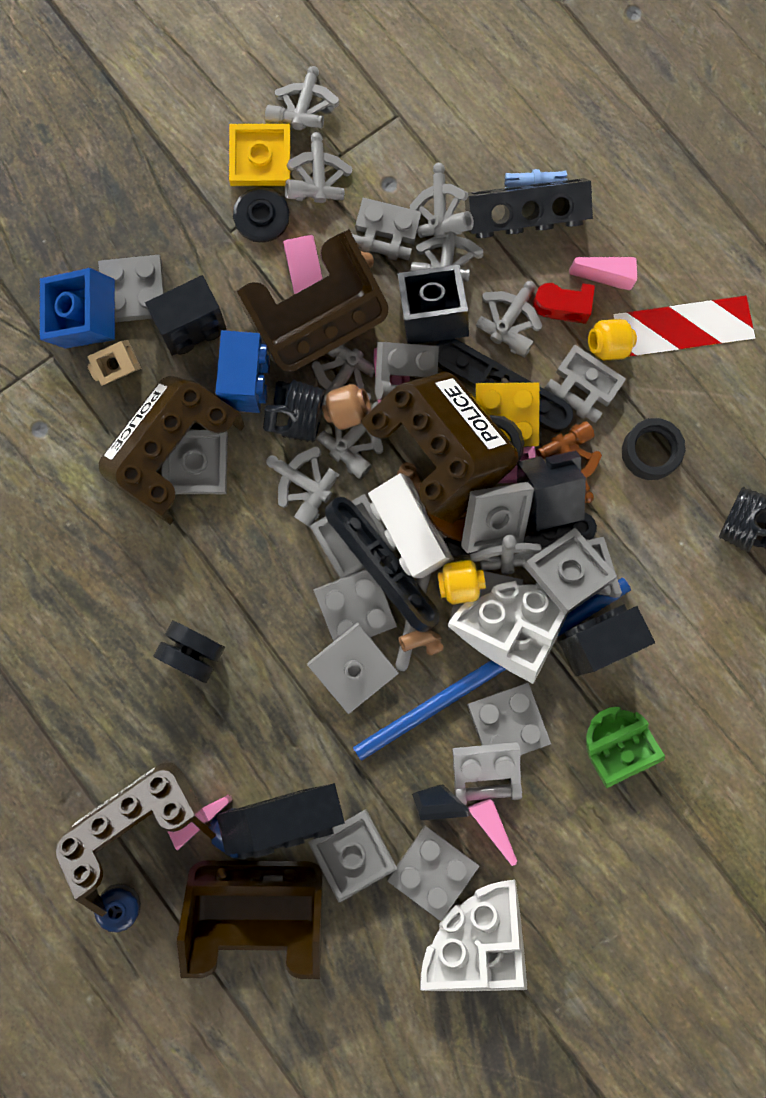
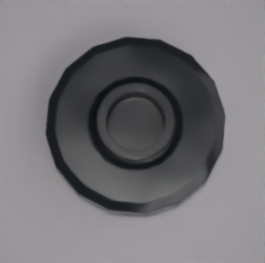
(261, 214)

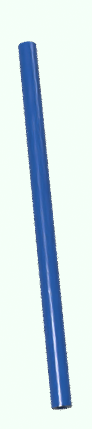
(469, 683)

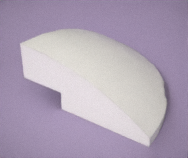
(511, 627)
(478, 944)

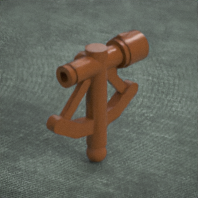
(562, 444)

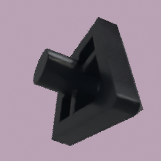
(439, 803)

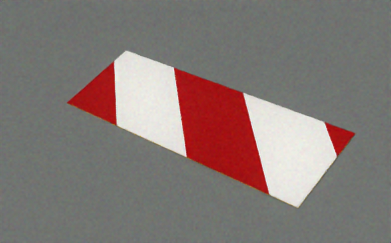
(690, 325)

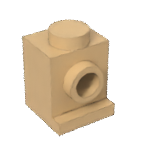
(100, 367)

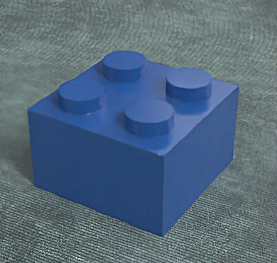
(77, 308)
(241, 370)

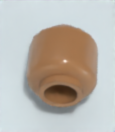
(346, 406)

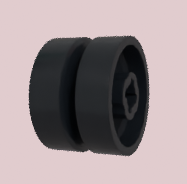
(189, 651)

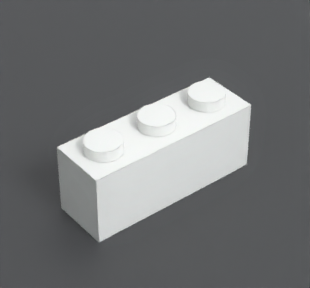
(409, 527)

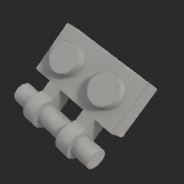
(388, 222)
(591, 377)

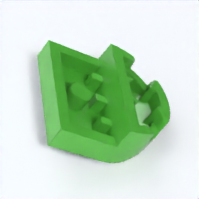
(621, 745)

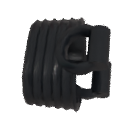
(303, 406)
(742, 521)

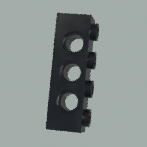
(577, 206)

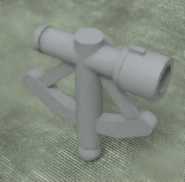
(300, 116)
(316, 188)
(442, 220)
(448, 245)
(501, 329)
(351, 361)
(343, 448)
(316, 490)
(508, 559)

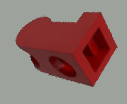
(564, 303)

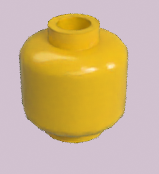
(612, 339)
(461, 582)

